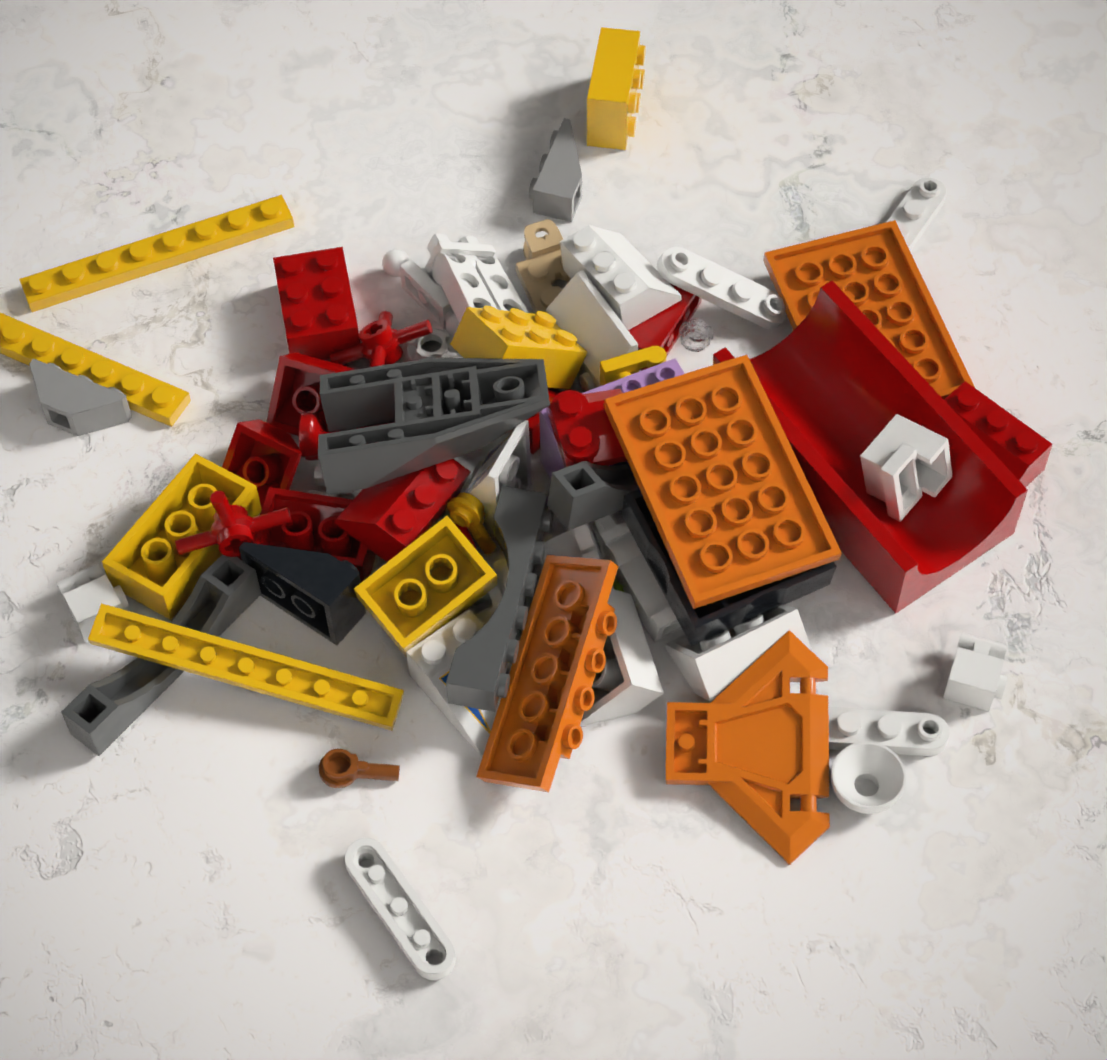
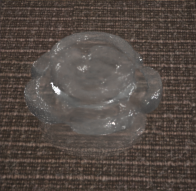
(693, 341)

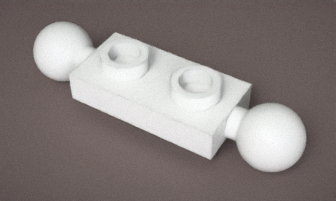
(421, 288)

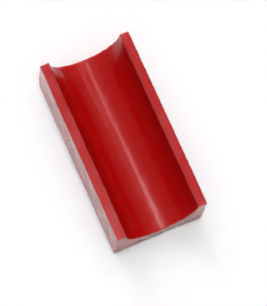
(833, 394)

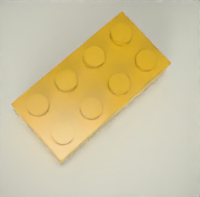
(147, 557)

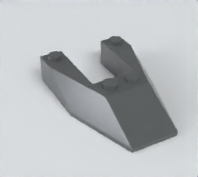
(437, 410)

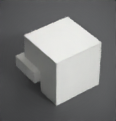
(904, 464)

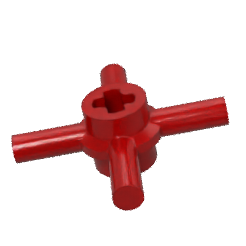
(381, 342)
(231, 527)

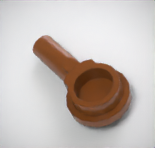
(342, 768)

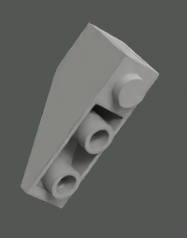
(560, 178)

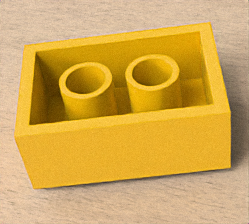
(614, 88)
(520, 335)
(426, 585)

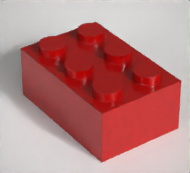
(316, 302)

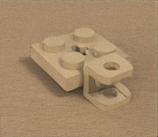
(542, 264)

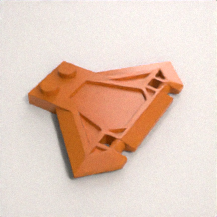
(761, 746)

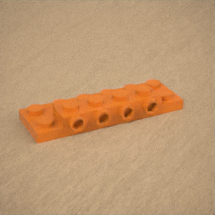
(552, 673)

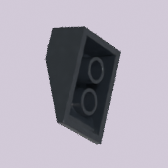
(308, 587)

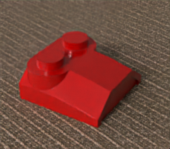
(584, 428)

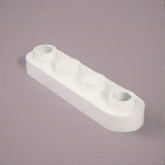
(919, 208)
(722, 287)
(894, 729)
(400, 908)

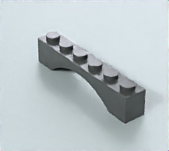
(589, 492)
(481, 663)
(118, 700)

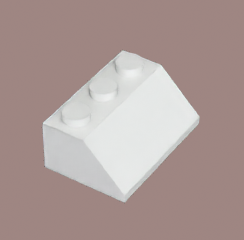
(619, 274)
(594, 323)
(724, 657)
(629, 674)

